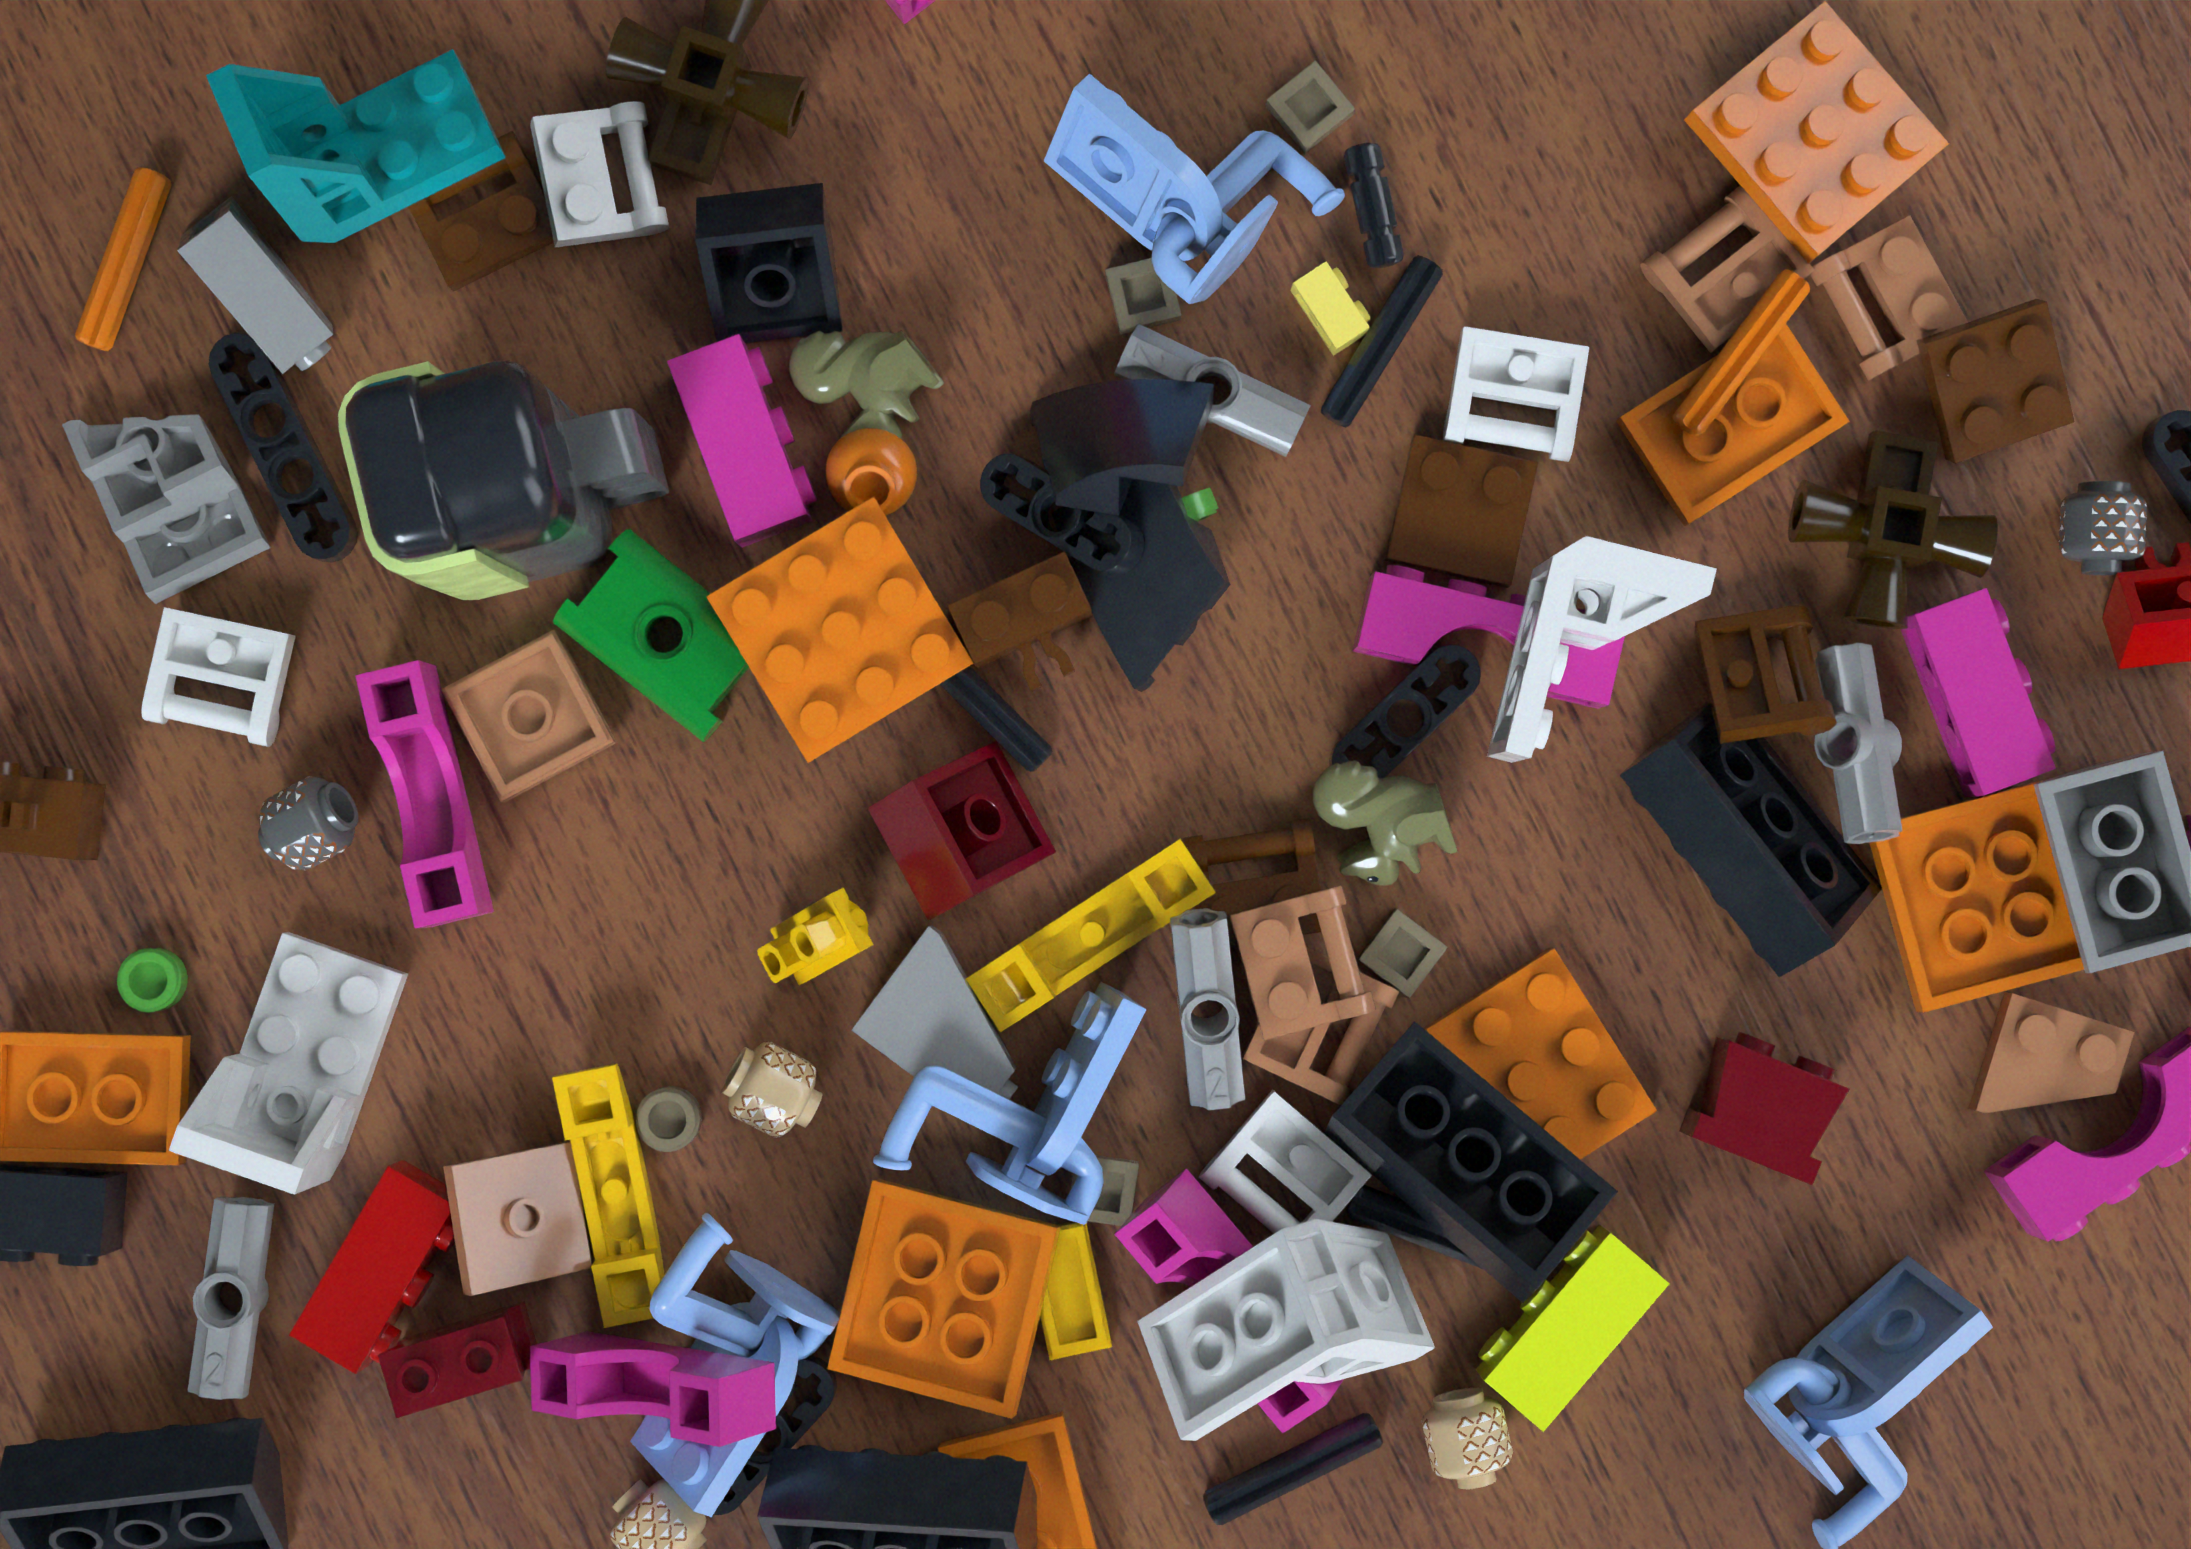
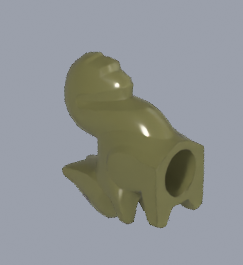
(873, 367)
(1397, 815)

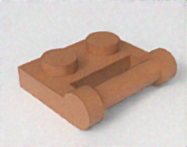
(1904, 287)
(1732, 289)
(1281, 969)
(1293, 1053)

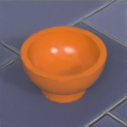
(869, 466)

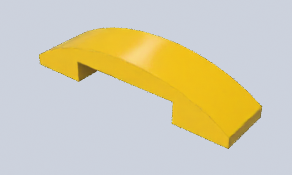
(1090, 935)
(613, 1191)

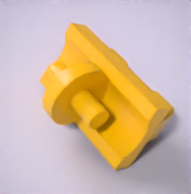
(816, 939)

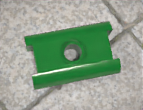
(617, 627)

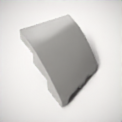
(168, 499)

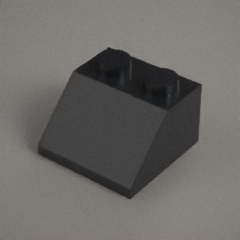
(768, 263)

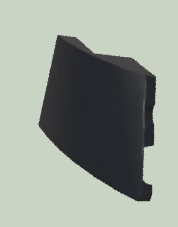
(1118, 432)
(1167, 589)

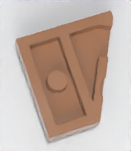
(2047, 1057)

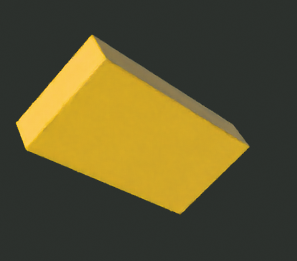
(1073, 1301)

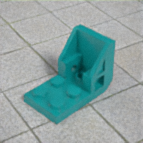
(356, 161)

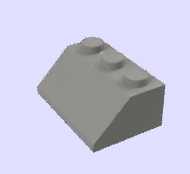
(2120, 858)

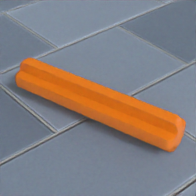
(123, 259)
(1741, 352)

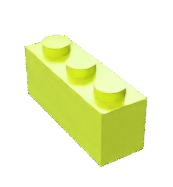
(1569, 1326)

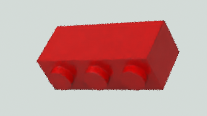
(378, 1269)

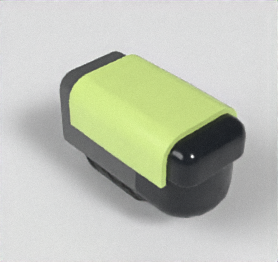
(489, 476)

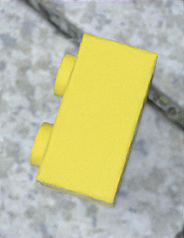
(1330, 307)

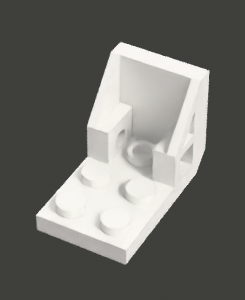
(1620, 594)
(302, 1073)
(1294, 1308)

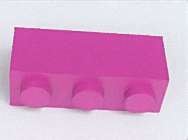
(743, 439)
(1978, 693)

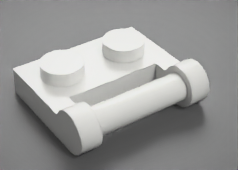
(578, 177)
(1521, 373)
(222, 655)
(1296, 1156)

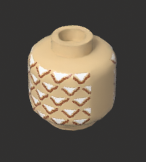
(772, 1089)
(1467, 1437)
(656, 1519)

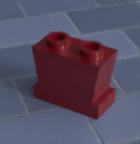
(1765, 1106)
(458, 1359)

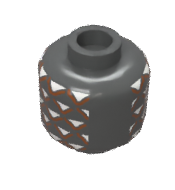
(2103, 526)
(307, 823)

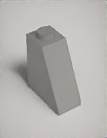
(256, 287)
(935, 1018)

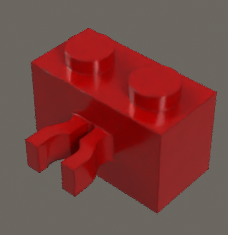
(2151, 611)

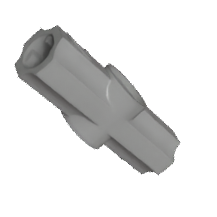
(1251, 409)
(1860, 745)
(1206, 974)
(223, 1337)

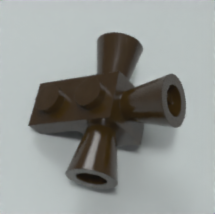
(705, 85)
(1892, 527)

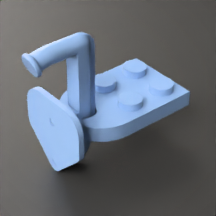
(1165, 196)
(1040, 1137)
(748, 1330)
(1860, 1377)

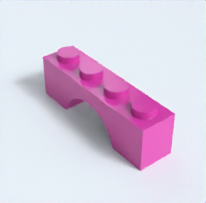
(1407, 617)
(416, 743)
(2057, 1187)
(1185, 1238)
(702, 1392)

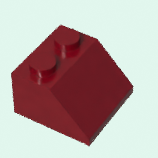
(961, 829)

